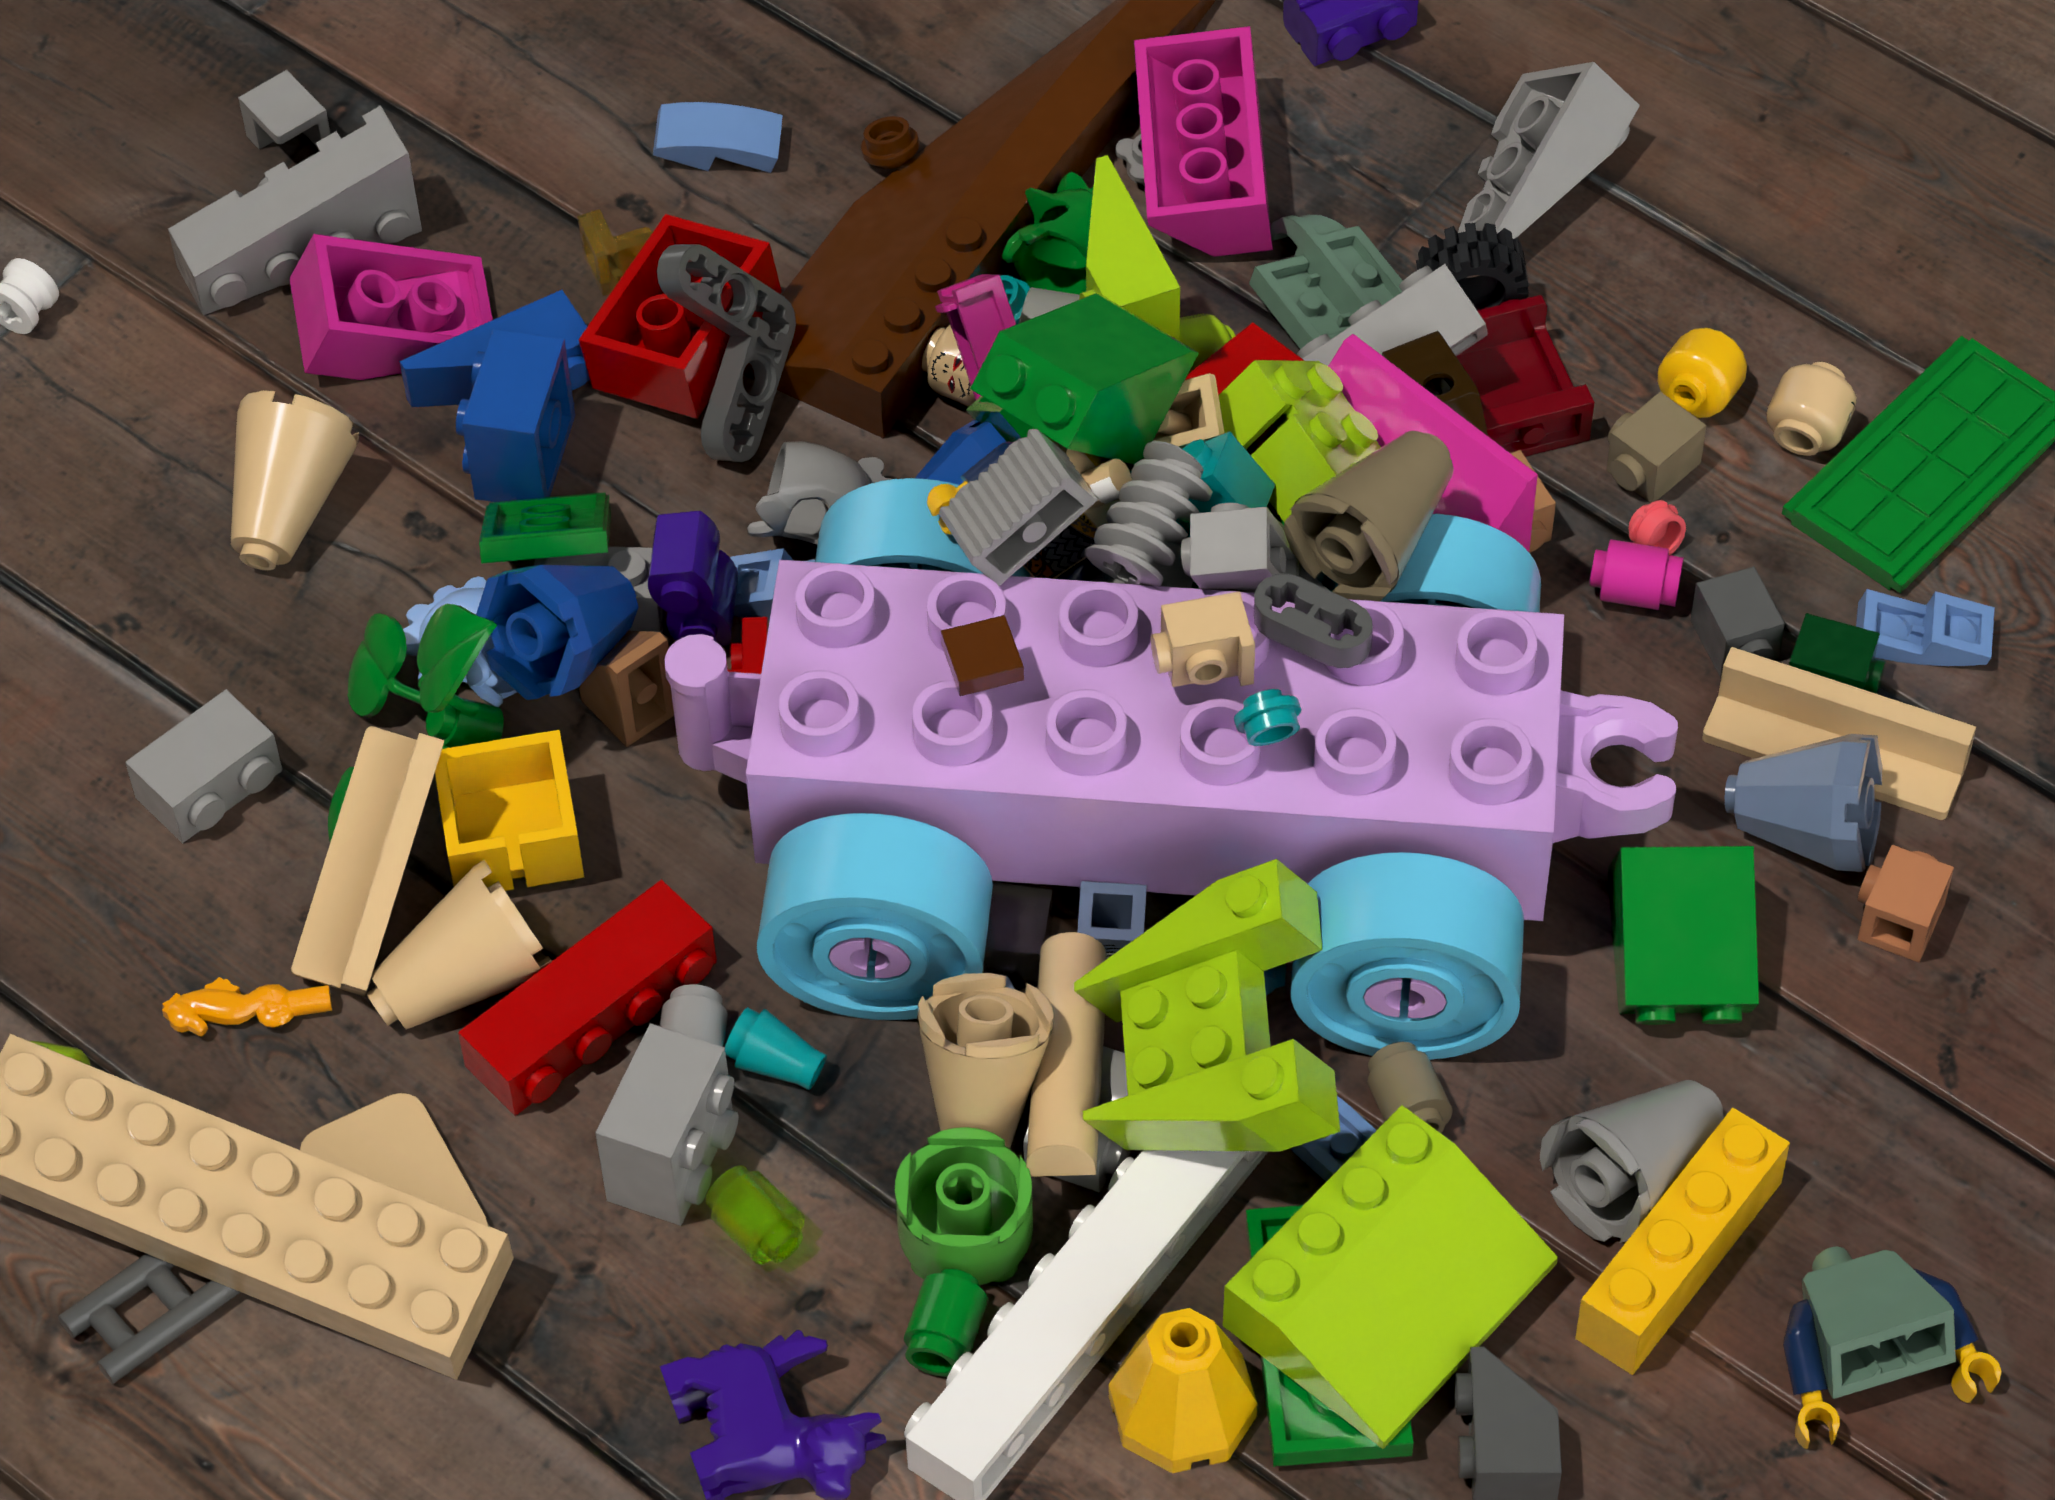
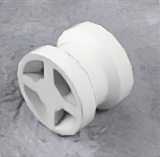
(23, 294)

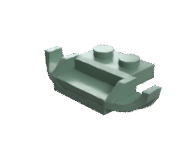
(1326, 279)

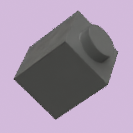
(1736, 614)

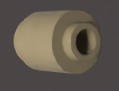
(1407, 1078)

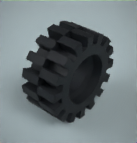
(1484, 253)

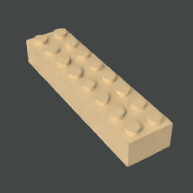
(245, 1209)

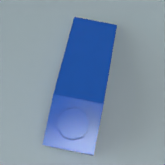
(444, 371)

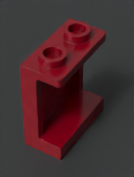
(1524, 383)

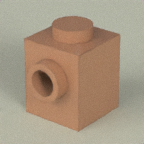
(1903, 901)

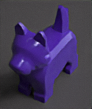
(753, 1428)

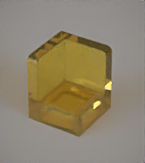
(608, 255)

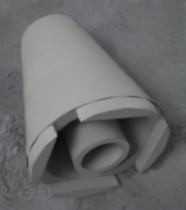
(1626, 1155)

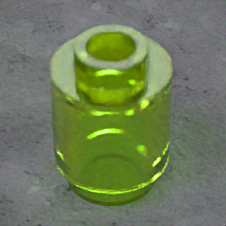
(755, 1215)

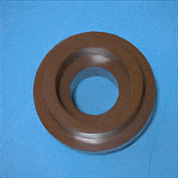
(889, 142)

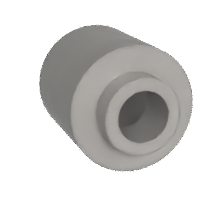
(696, 1013)

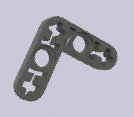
(750, 341)

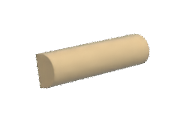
(1072, 1063)

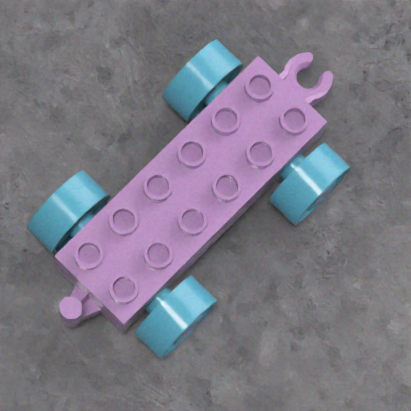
(1404, 798)

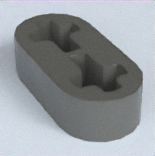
(1313, 620)

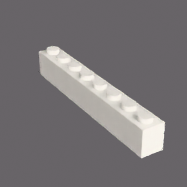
(1068, 1316)

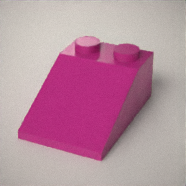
(379, 303)

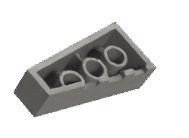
(254, 240)

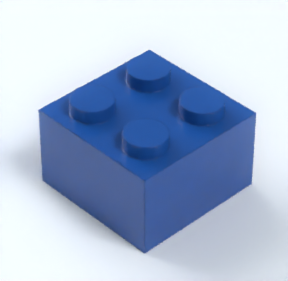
(516, 416)

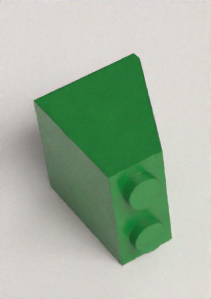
(1087, 377)
(1684, 932)

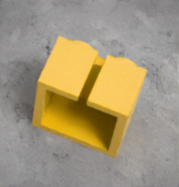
(511, 808)

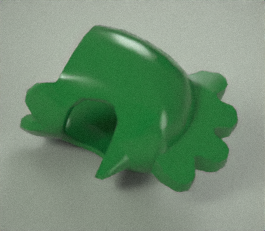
(1056, 238)

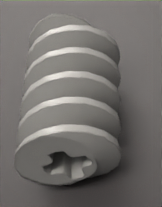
(1149, 515)

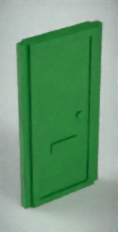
(1927, 464)

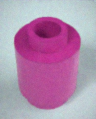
(1636, 575)

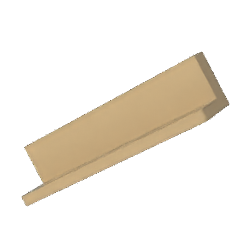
(1778, 707)
(366, 859)

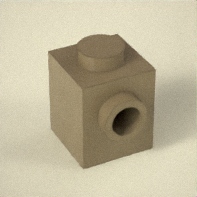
(1655, 447)

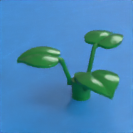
(443, 658)

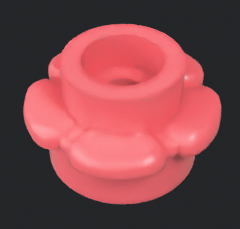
(1657, 526)

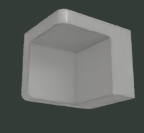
(282, 111)

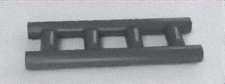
(132, 1348)

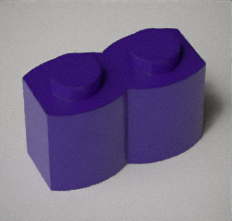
(692, 576)

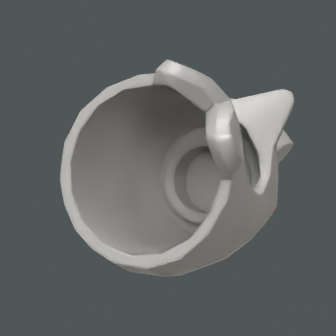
(804, 487)

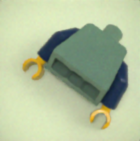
(1874, 1325)

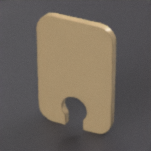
(397, 1147)

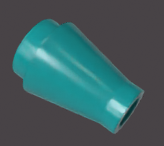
(772, 1049)

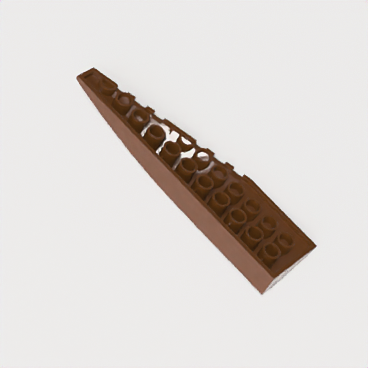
(949, 212)

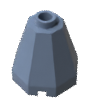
(1813, 800)

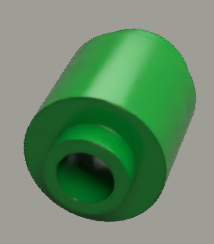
(944, 1321)

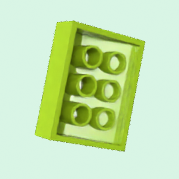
(1124, 257)
(1387, 1278)

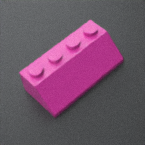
(1203, 140)
(1486, 478)

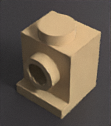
(1205, 641)

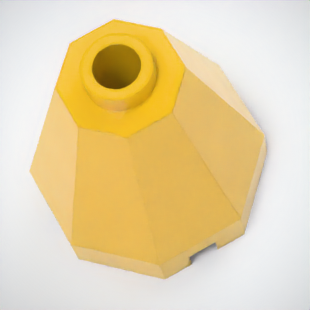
(1183, 1393)

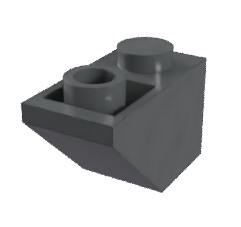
(1511, 1433)

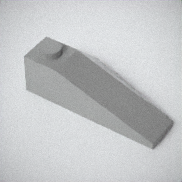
(1549, 140)

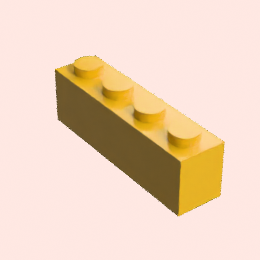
(1681, 1241)

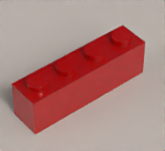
(588, 998)

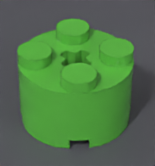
(964, 1206)

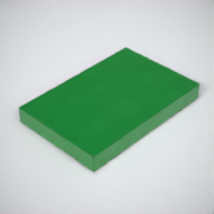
(545, 528)

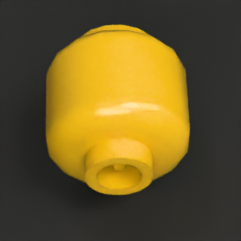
(1703, 368)

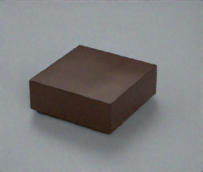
(982, 655)

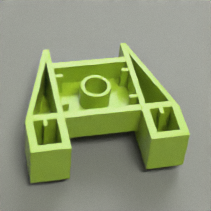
(1201, 1025)

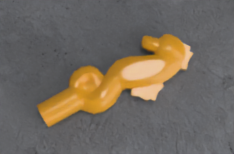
(225, 1005)

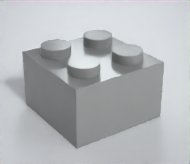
(666, 1125)

